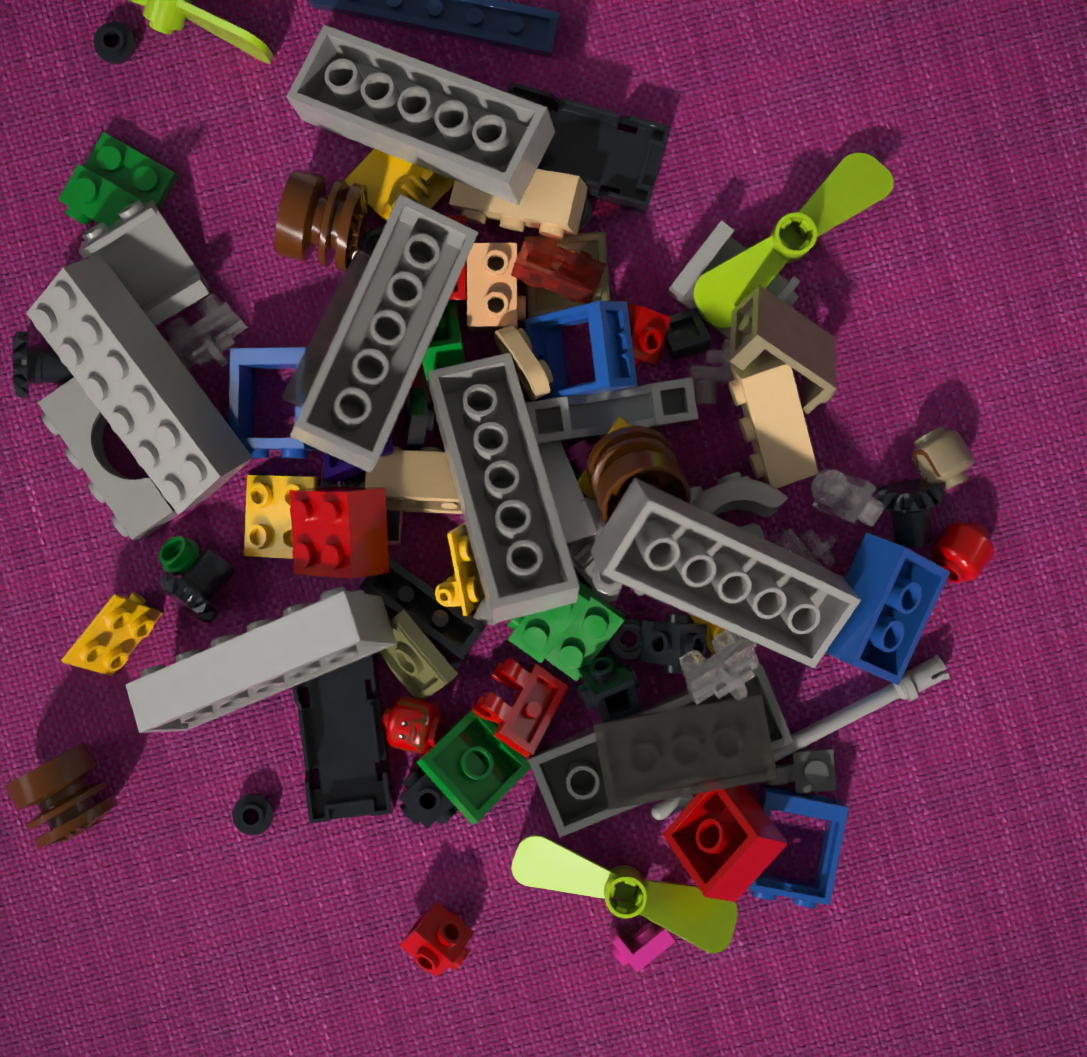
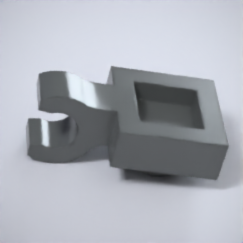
(808, 771)

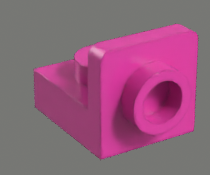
(648, 944)

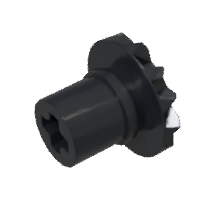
(35, 365)
(910, 508)
(199, 585)

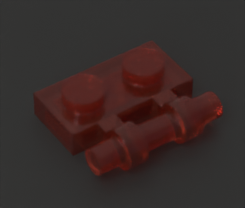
(558, 269)

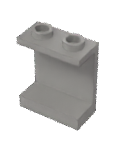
(715, 251)
(148, 260)

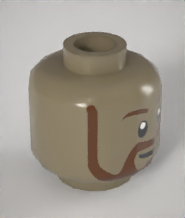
(942, 458)

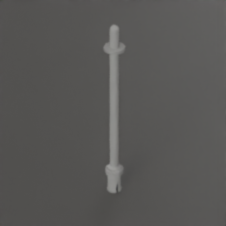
(910, 685)

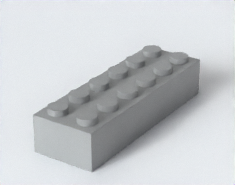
(422, 114)
(384, 334)
(138, 383)
(502, 488)
(723, 574)
(260, 662)

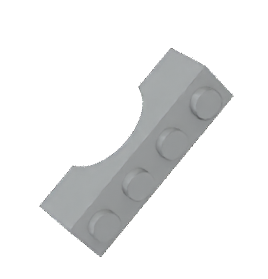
(595, 414)
(135, 503)

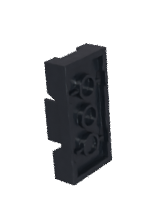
(598, 152)
(344, 742)

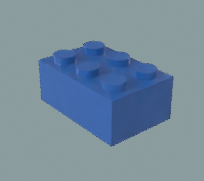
(895, 605)

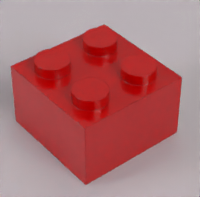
(339, 531)
(724, 841)

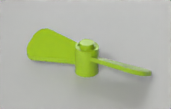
(172, 14)
(848, 190)
(671, 905)

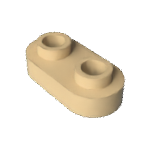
(532, 374)

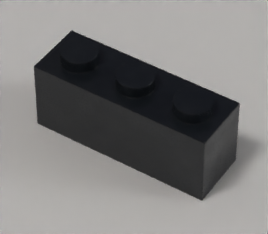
(444, 626)

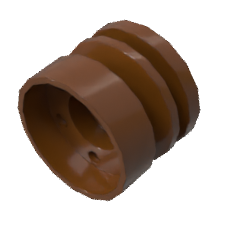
(311, 219)
(629, 455)
(61, 796)

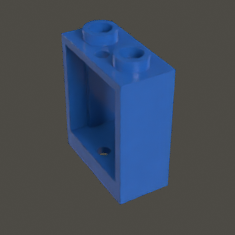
(609, 341)
(242, 396)
(815, 806)

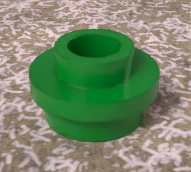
(178, 555)

